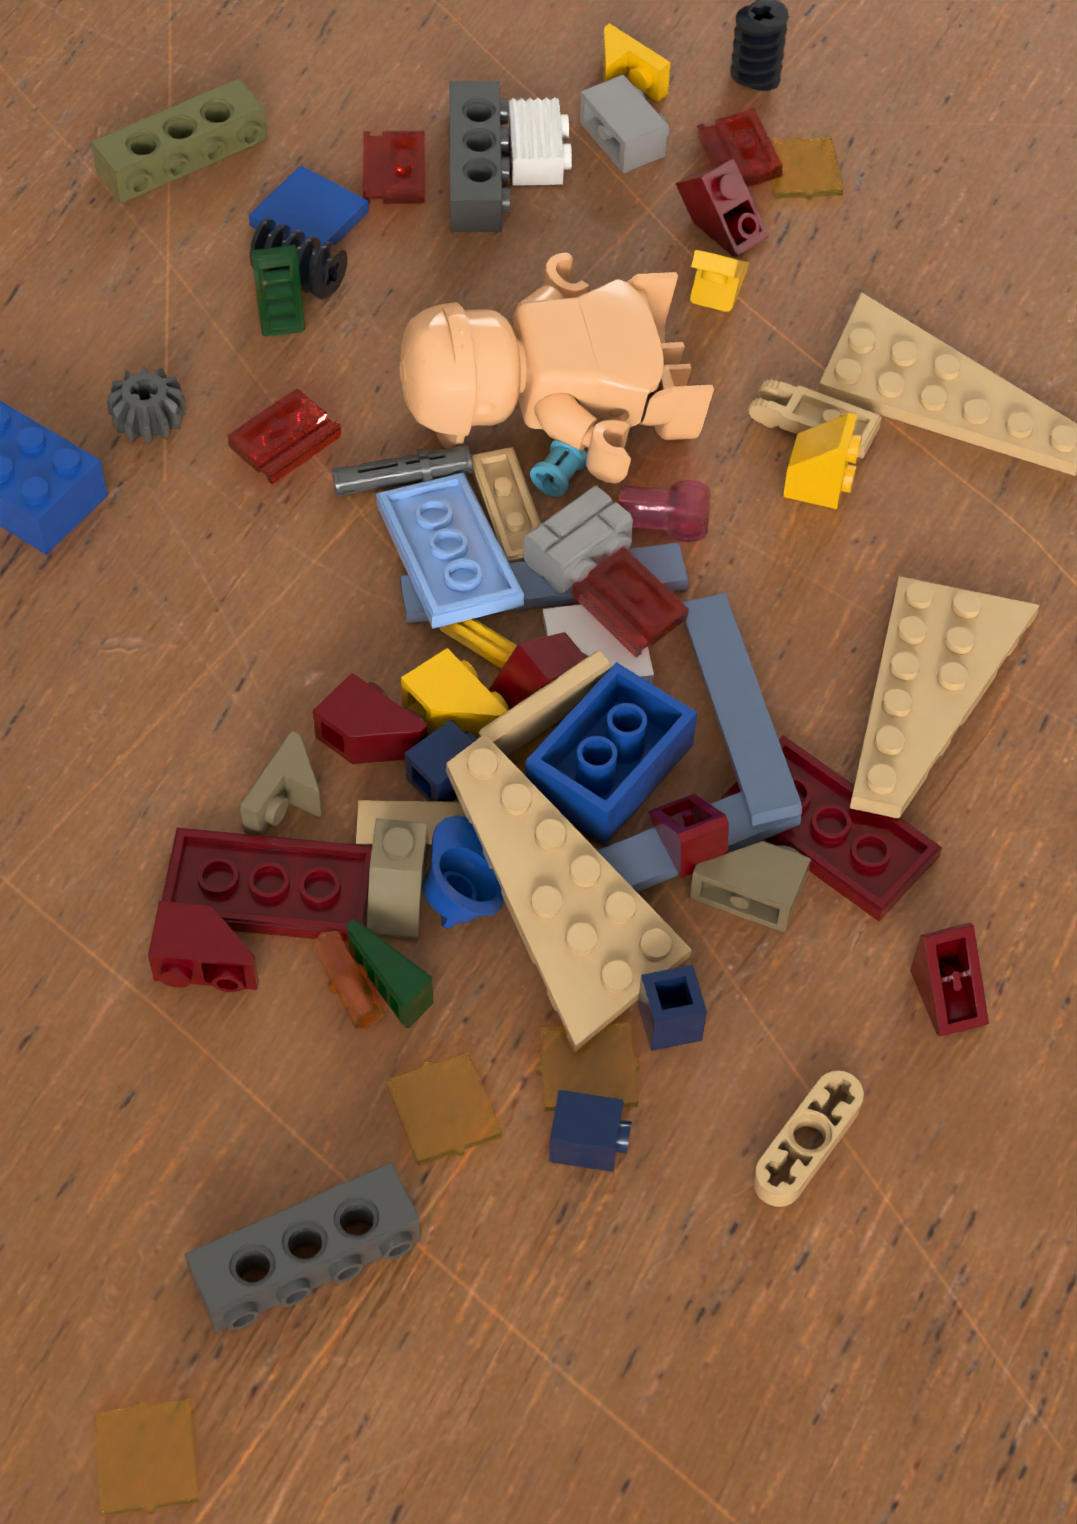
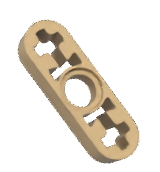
(808, 1160)

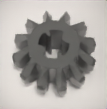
(146, 404)

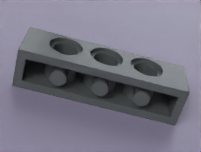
(476, 156)
(318, 1221)

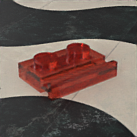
(746, 141)
(394, 167)
(284, 435)
(630, 601)

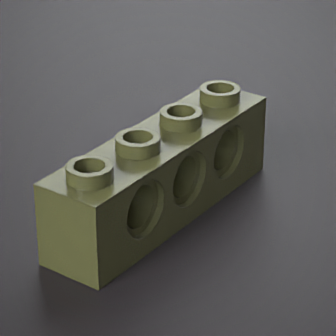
(179, 140)

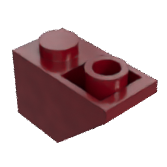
(723, 206)
(365, 724)
(199, 948)

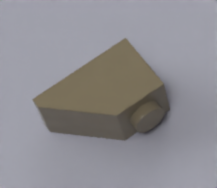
(397, 878)
(754, 883)

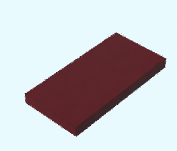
(851, 850)
(271, 881)

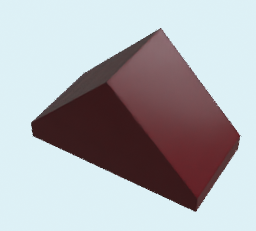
(534, 666)
(691, 832)
(950, 979)

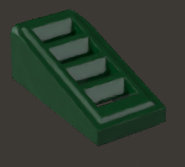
(281, 315)
(396, 978)

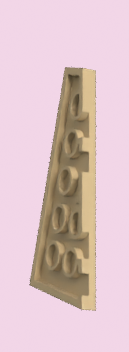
(921, 381)
(931, 675)
(568, 903)

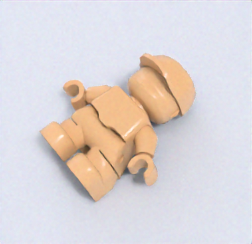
(573, 361)

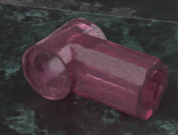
(679, 510)

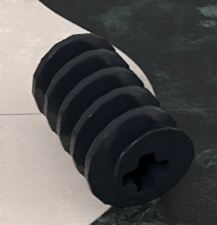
(759, 44)
(319, 267)

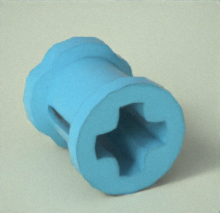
(559, 467)

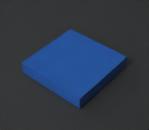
(312, 206)

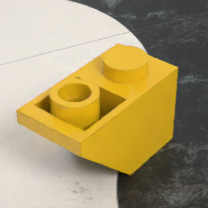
(821, 461)
(451, 691)

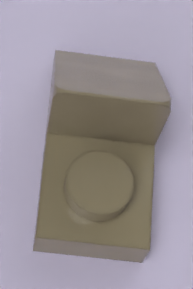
(283, 782)

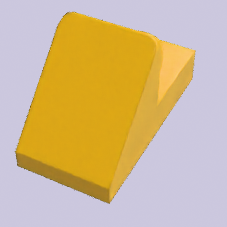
(637, 62)
(717, 280)

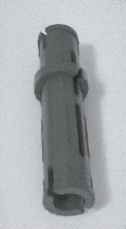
(402, 470)

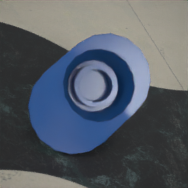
(459, 877)

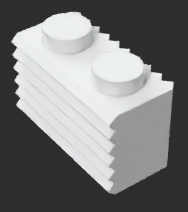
(537, 143)

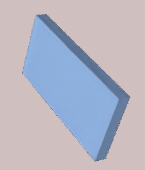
(449, 550)

